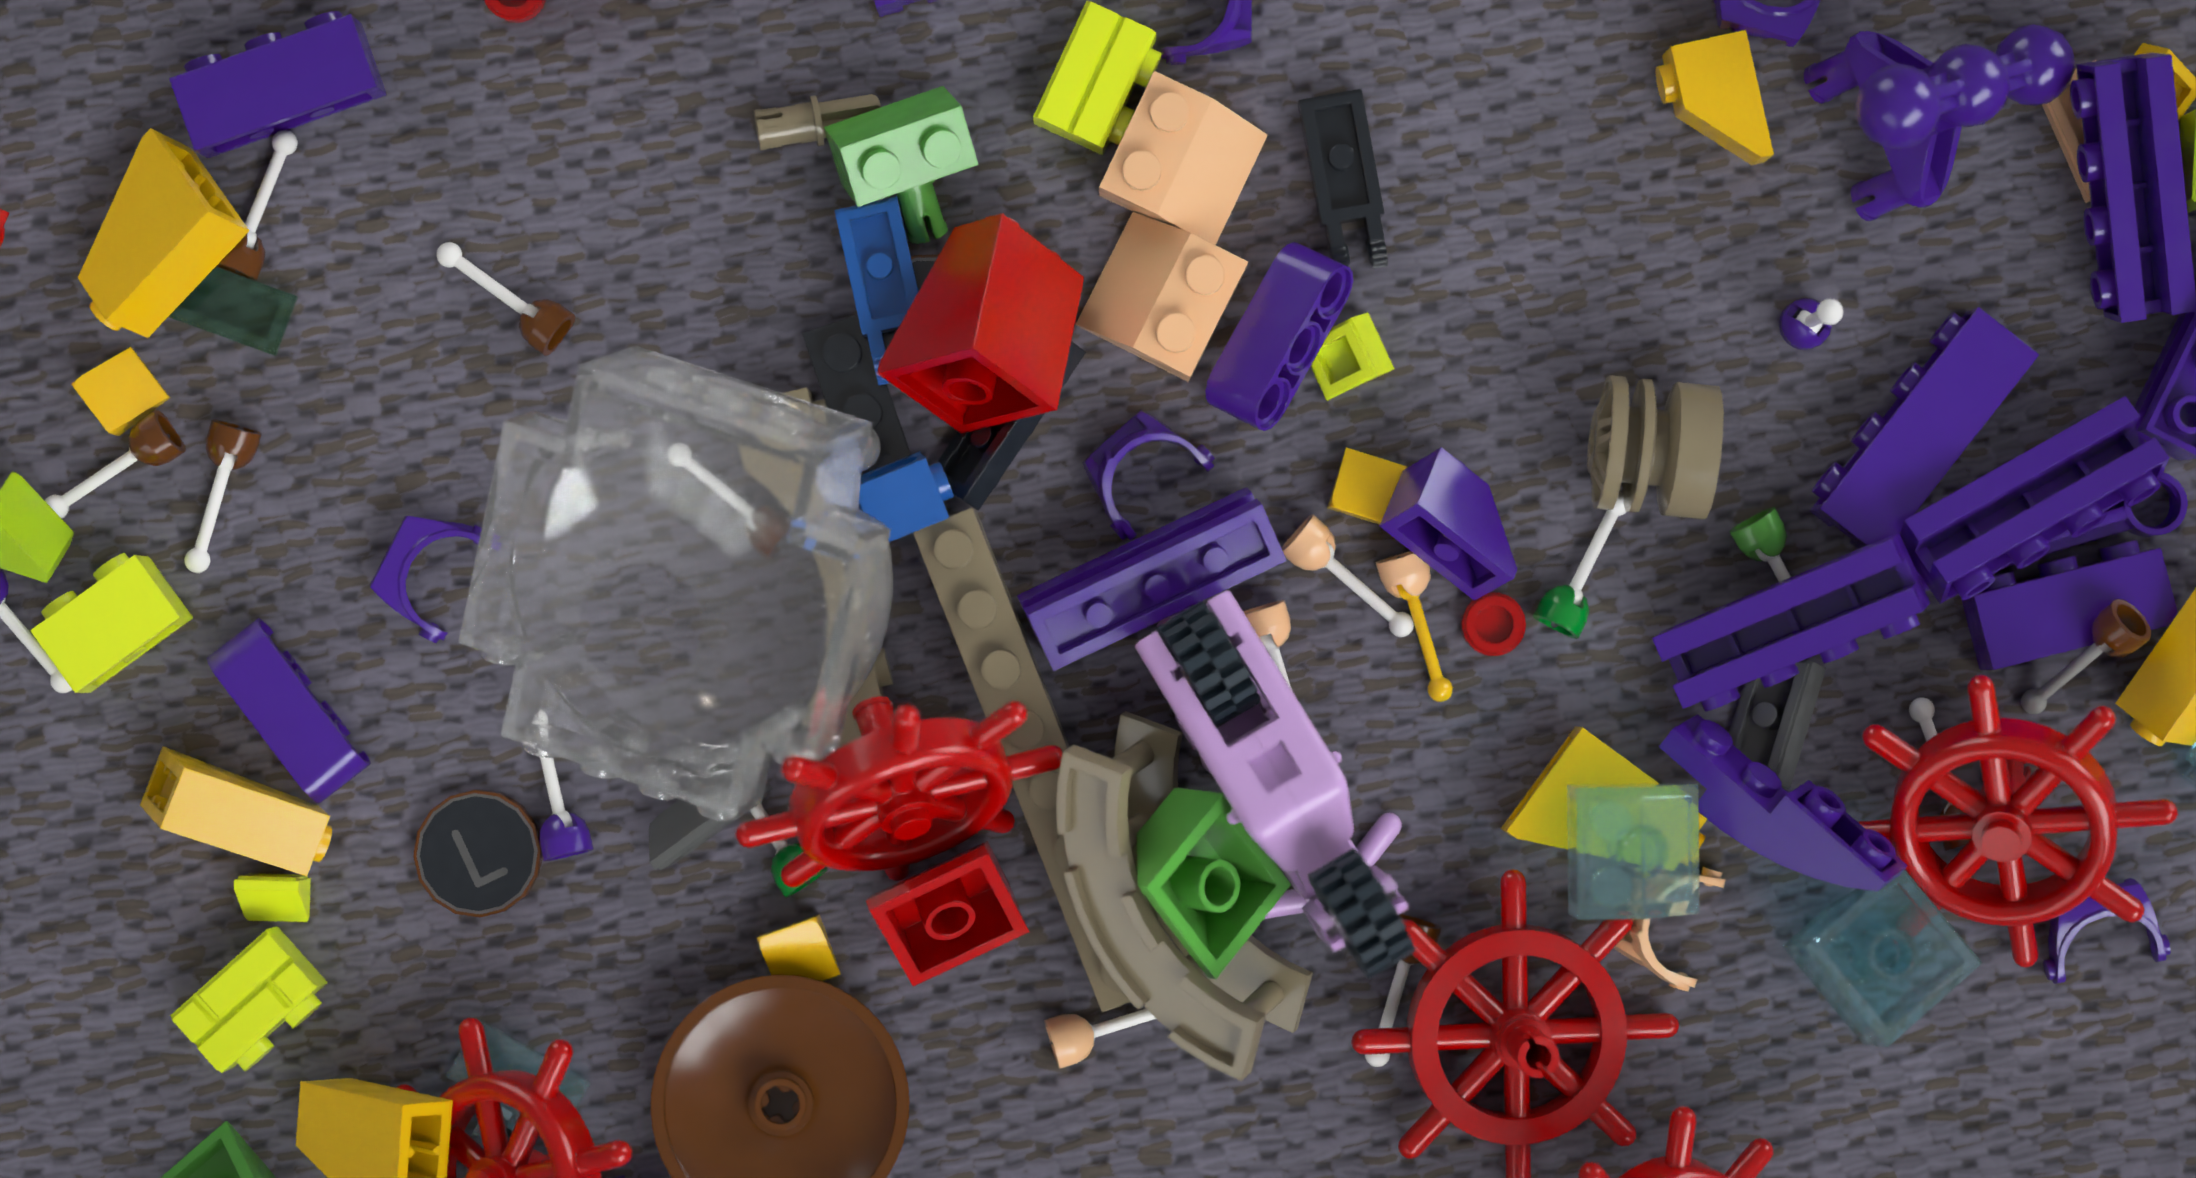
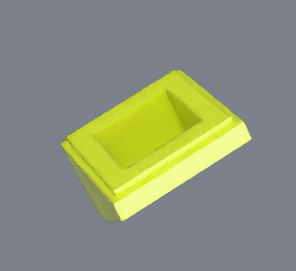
(1350, 357)
(274, 897)

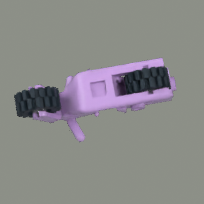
(1279, 778)

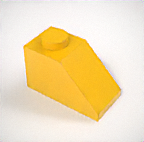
(1718, 93)

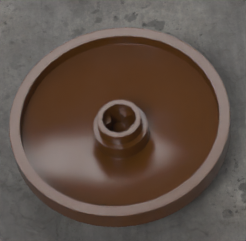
(780, 1086)

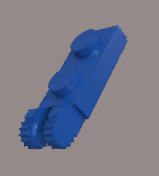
(877, 269)

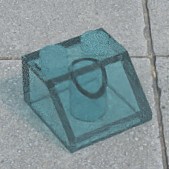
(1633, 850)
(1882, 958)

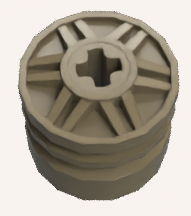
(1656, 447)

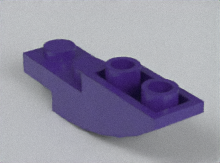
(1794, 829)

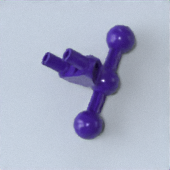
(1921, 105)

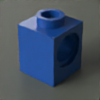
(906, 495)

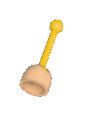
(1407, 579)

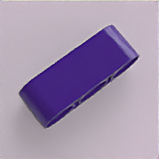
(1279, 336)
(286, 713)

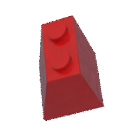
(987, 328)

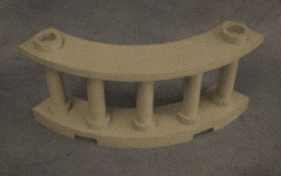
(1099, 813)

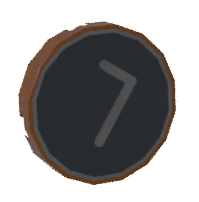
(478, 853)

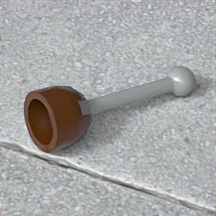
(2116, 631)

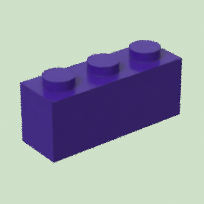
(277, 84)
(2057, 610)

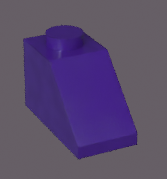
(1451, 524)

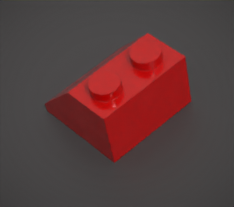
(948, 914)

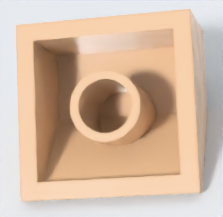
(1182, 159)
(1162, 294)

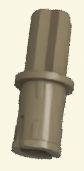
(807, 120)

